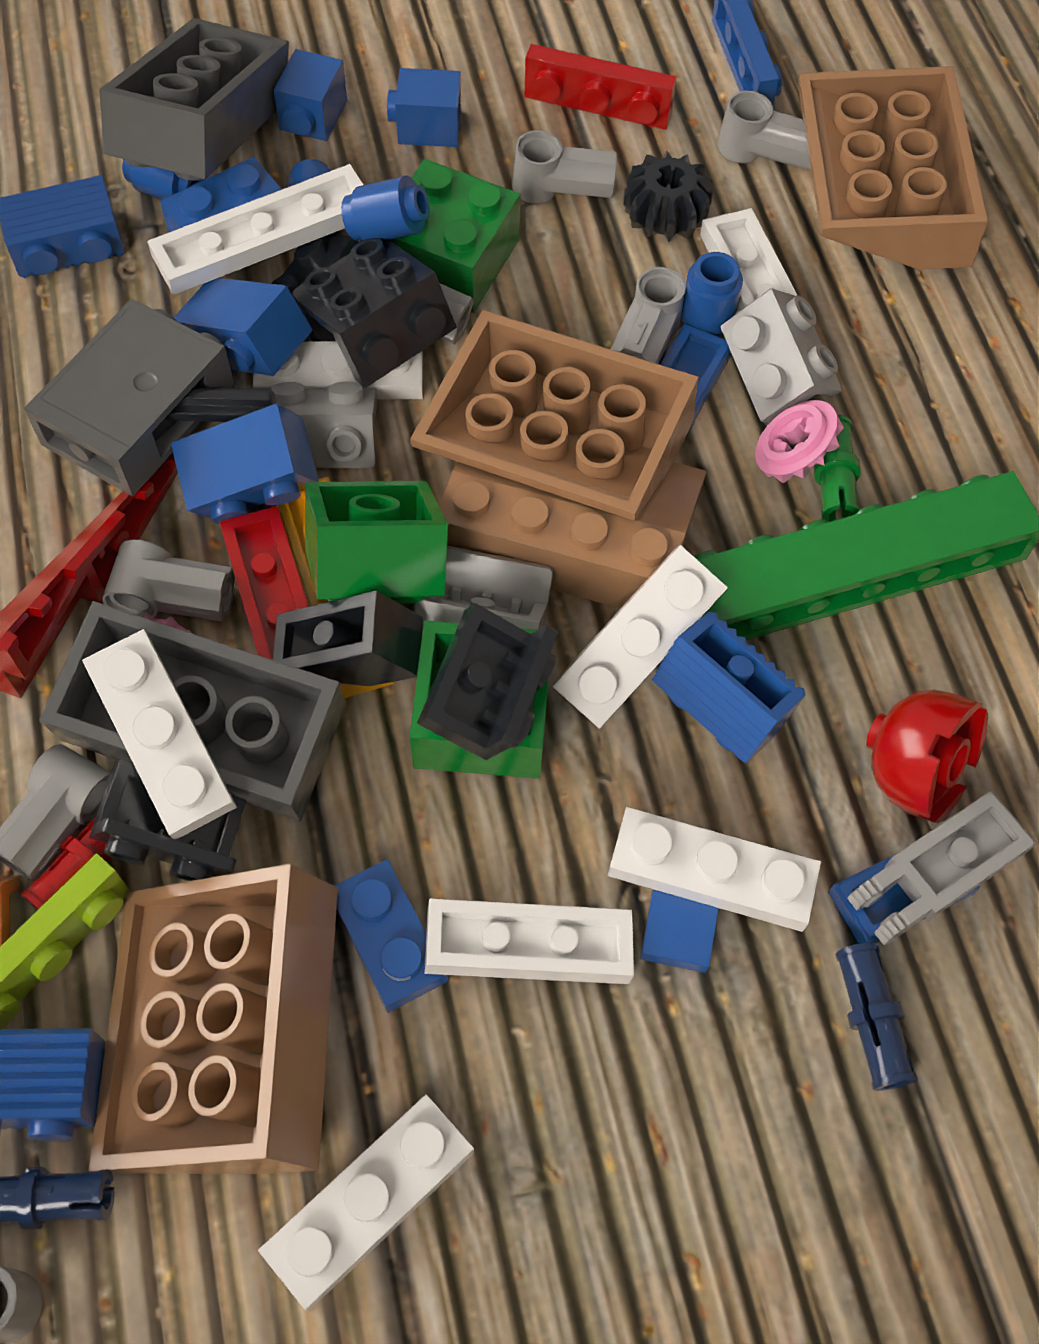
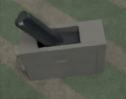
(136, 394)

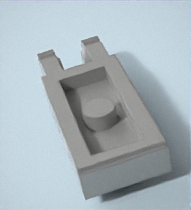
(947, 864)

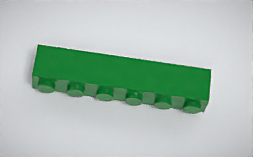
(873, 555)

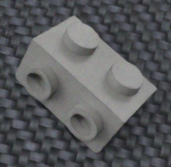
(780, 353)
(336, 421)
(500, 584)

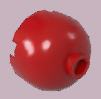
(924, 750)

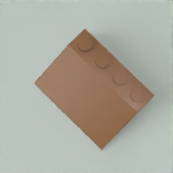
(894, 164)
(559, 415)
(588, 548)
(219, 1027)

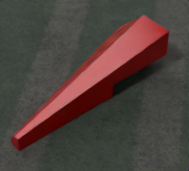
(79, 571)

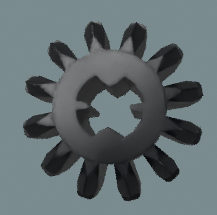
(667, 196)

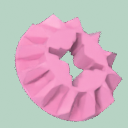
(791, 427)

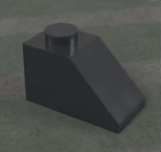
(352, 640)

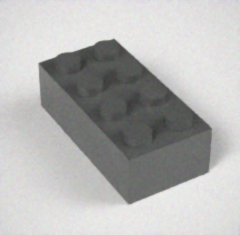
(192, 98)
(255, 715)

